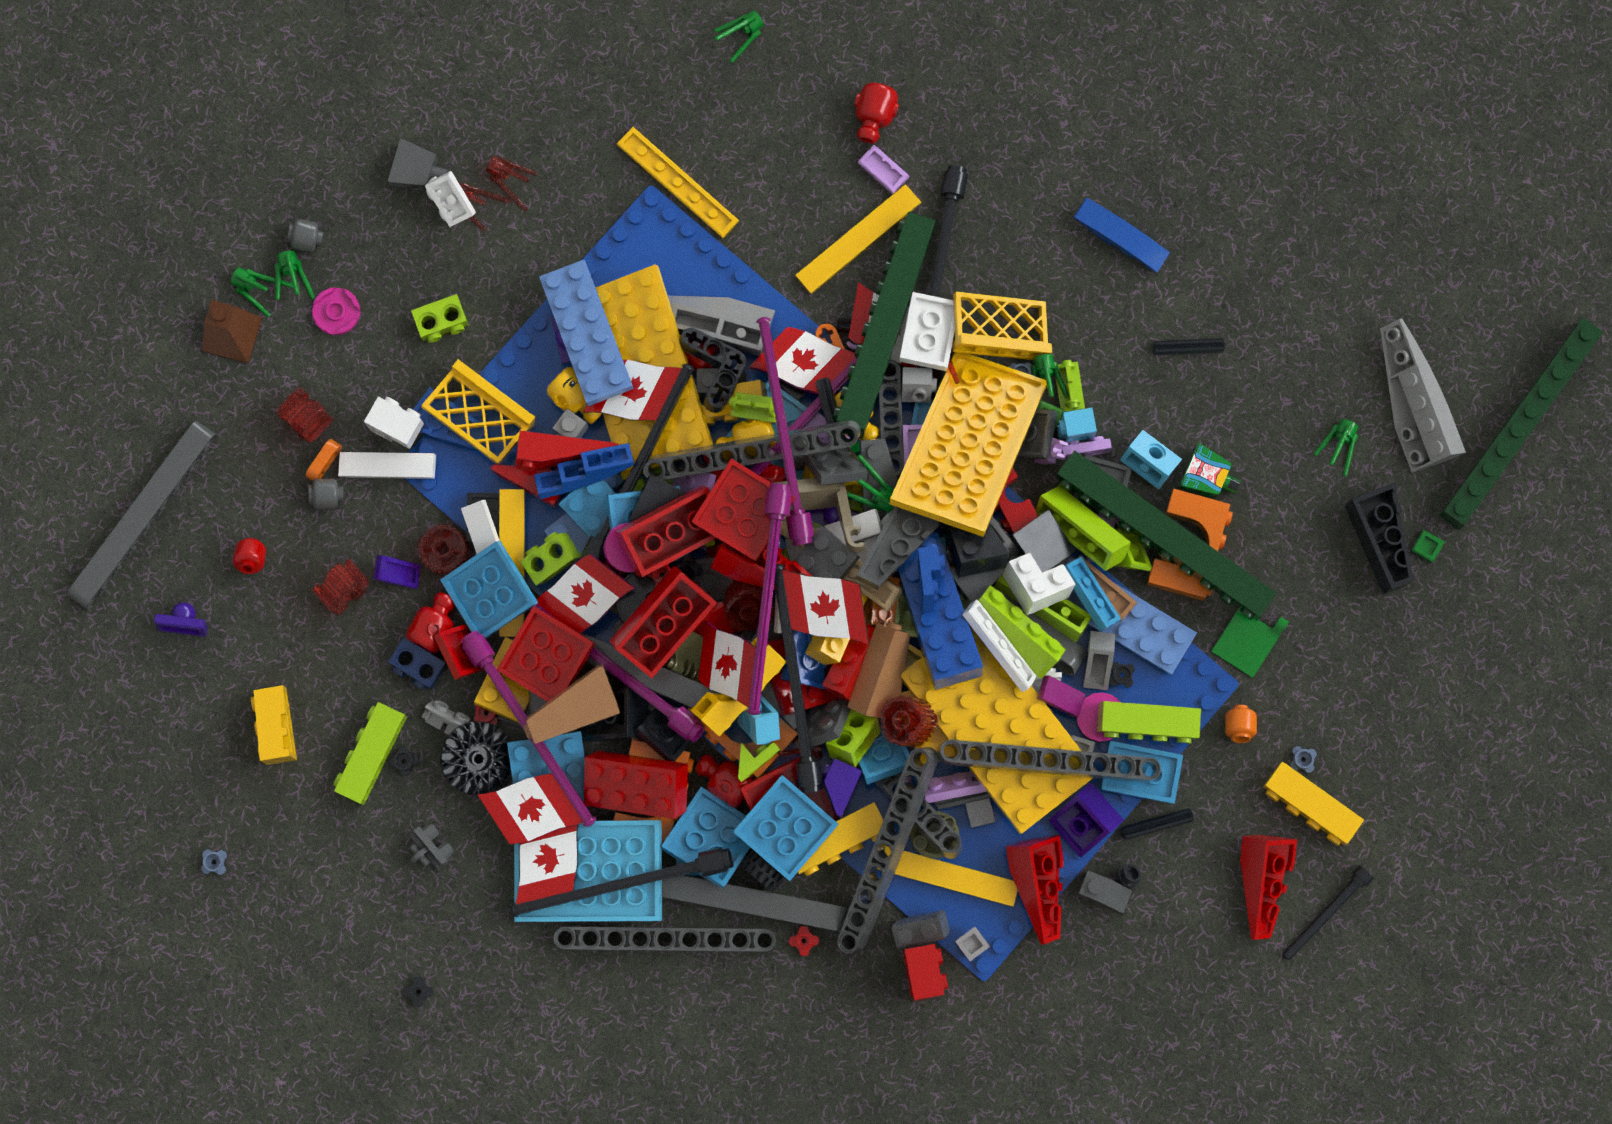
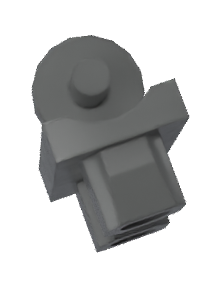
(425, 849)

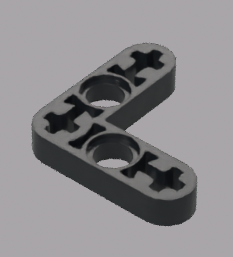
(721, 361)

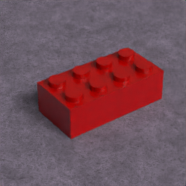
(664, 533)
(663, 622)
(635, 784)
(924, 972)

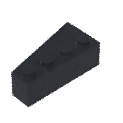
(1382, 536)
(975, 553)

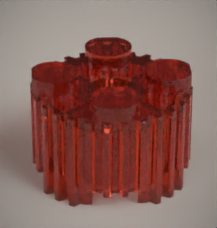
(304, 415)
(435, 540)
(341, 586)
(743, 605)
(911, 732)

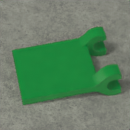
(1248, 642)

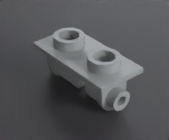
(438, 714)

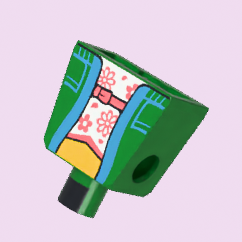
(1208, 474)

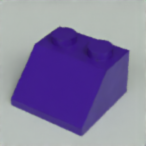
(840, 784)
(1086, 820)

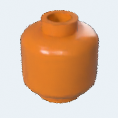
(1240, 724)

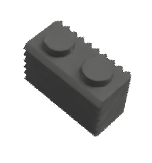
(921, 929)

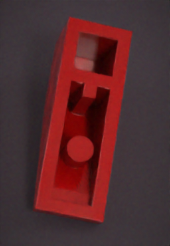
(525, 480)

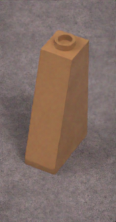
(881, 670)
(576, 706)

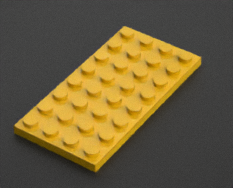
(649, 335)
(968, 443)
(999, 713)

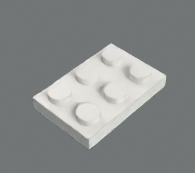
(928, 332)

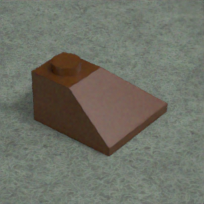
(230, 331)

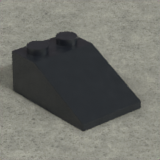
(619, 726)

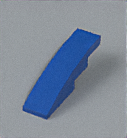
(1121, 234)
(579, 473)

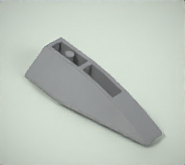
(722, 319)
(1417, 402)

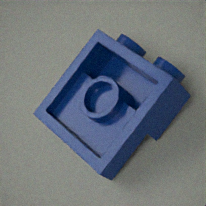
(930, 571)

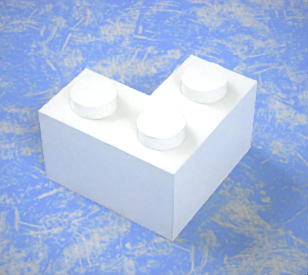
(393, 422)
(1037, 589)

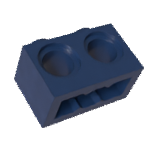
(421, 659)

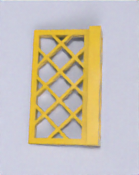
(1005, 345)
(489, 394)

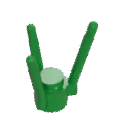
(748, 23)
(290, 265)
(246, 280)
(1045, 367)
(1345, 433)
(881, 496)

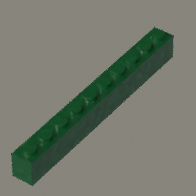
(886, 321)
(1521, 423)
(1166, 536)

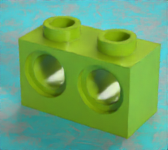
(438, 312)
(552, 561)
(855, 738)

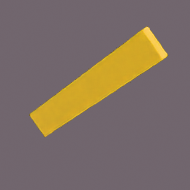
(677, 182)
(858, 239)
(513, 539)
(955, 878)

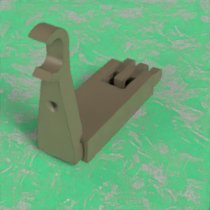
(826, 496)

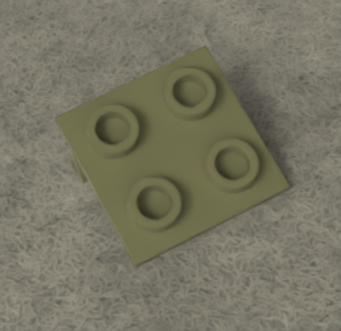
(687, 657)

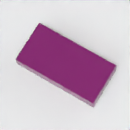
(1061, 696)

